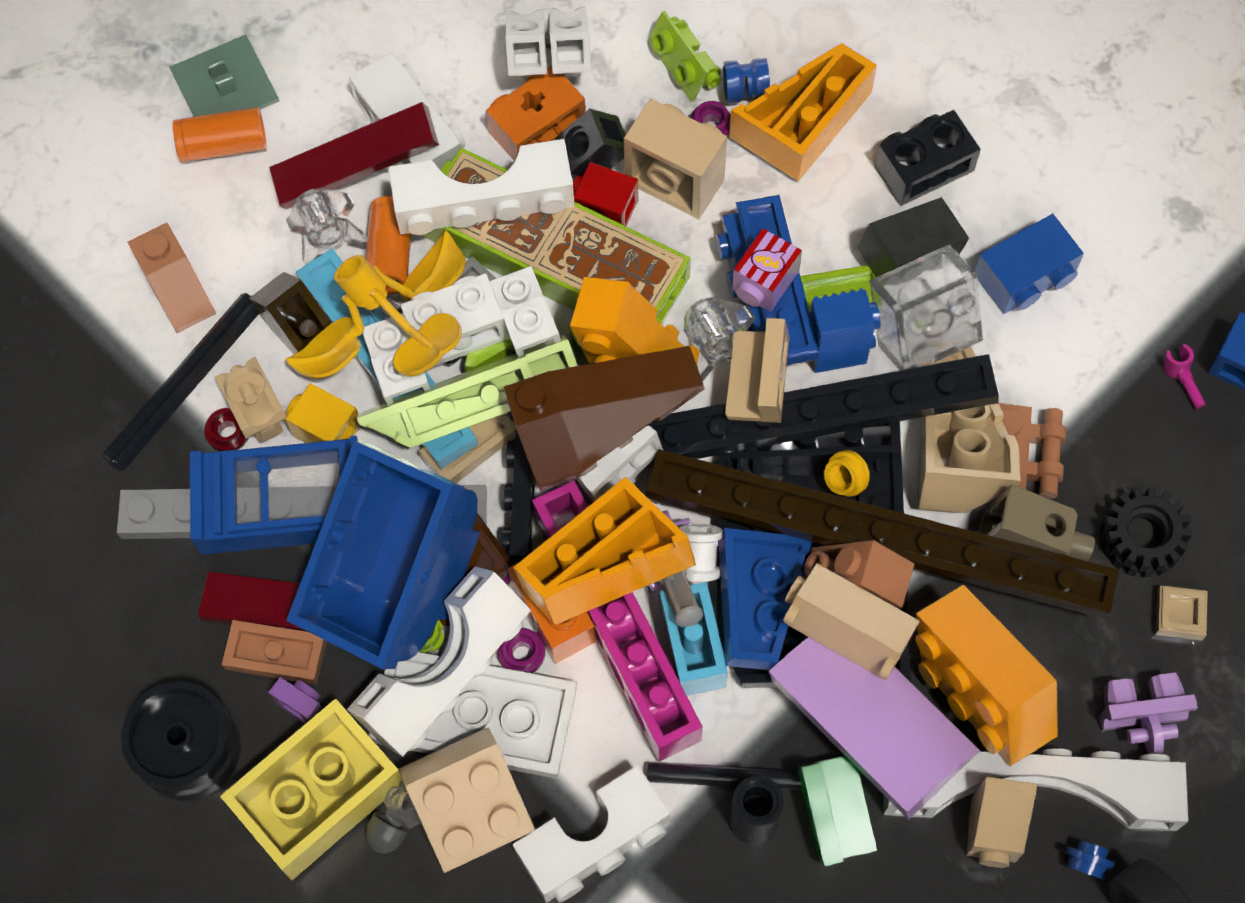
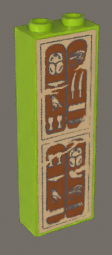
(566, 246)

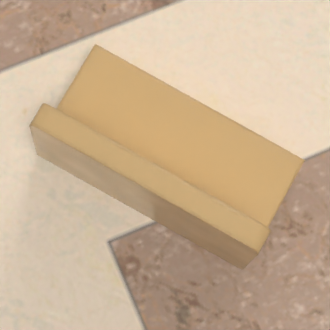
(758, 373)

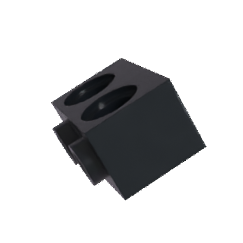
(932, 163)

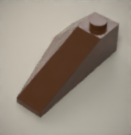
(588, 410)

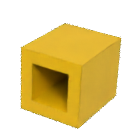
(321, 416)

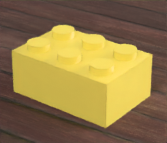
(313, 789)

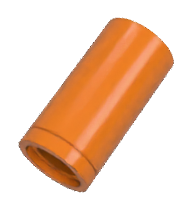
(219, 134)
(384, 243)

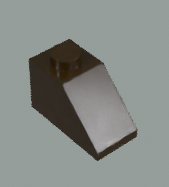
(290, 311)

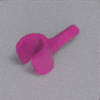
(1182, 371)

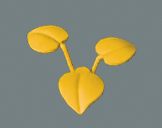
(367, 288)

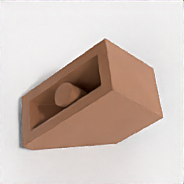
(171, 277)

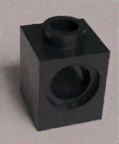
(594, 139)

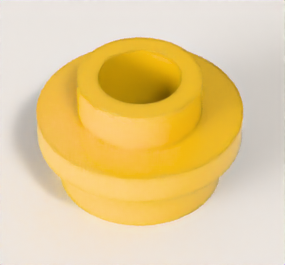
(838, 478)

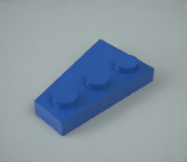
(754, 584)

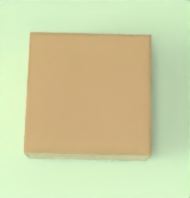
(1181, 612)

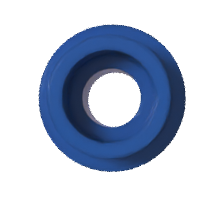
(1089, 859)

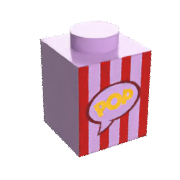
(766, 270)

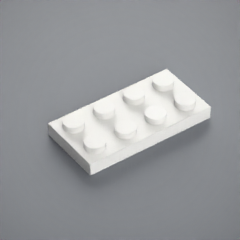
(522, 709)

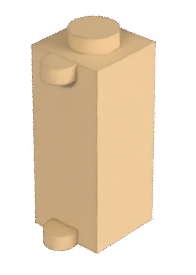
(849, 620)

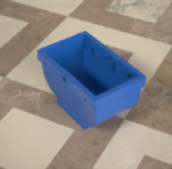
(386, 557)

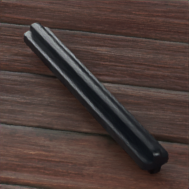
(180, 383)

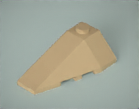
(965, 456)

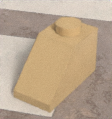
(1000, 821)

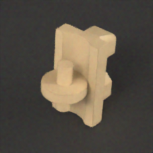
(252, 400)

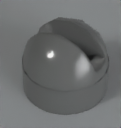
(383, 836)

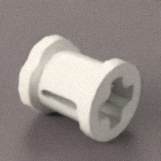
(703, 543)

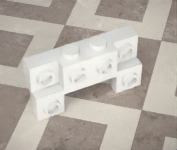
(487, 316)

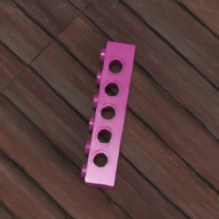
(630, 647)

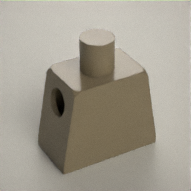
(1035, 522)

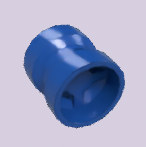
(755, 75)

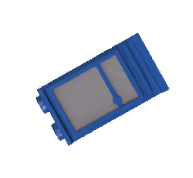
(263, 495)

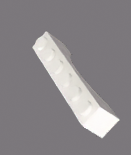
(1135, 792)

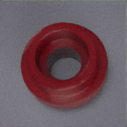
(216, 424)

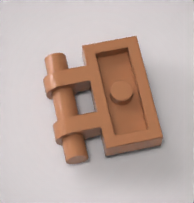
(1049, 435)

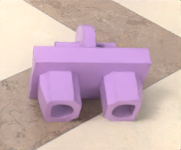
(1166, 706)

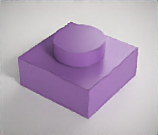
(296, 699)

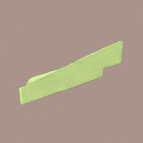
(464, 398)

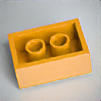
(987, 676)

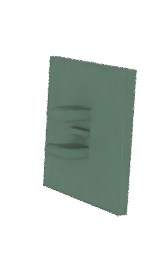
(224, 79)

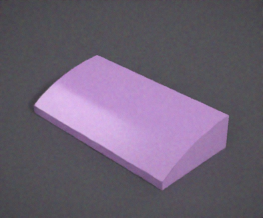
(876, 723)

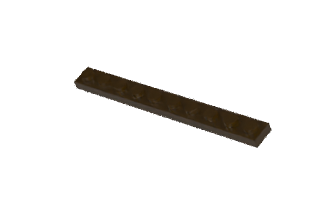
(926, 543)

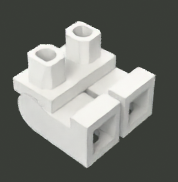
(548, 36)

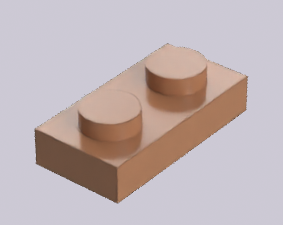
(274, 652)

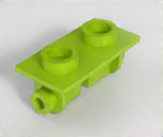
(676, 47)

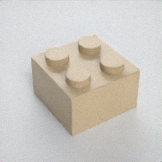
(675, 157)
(466, 799)

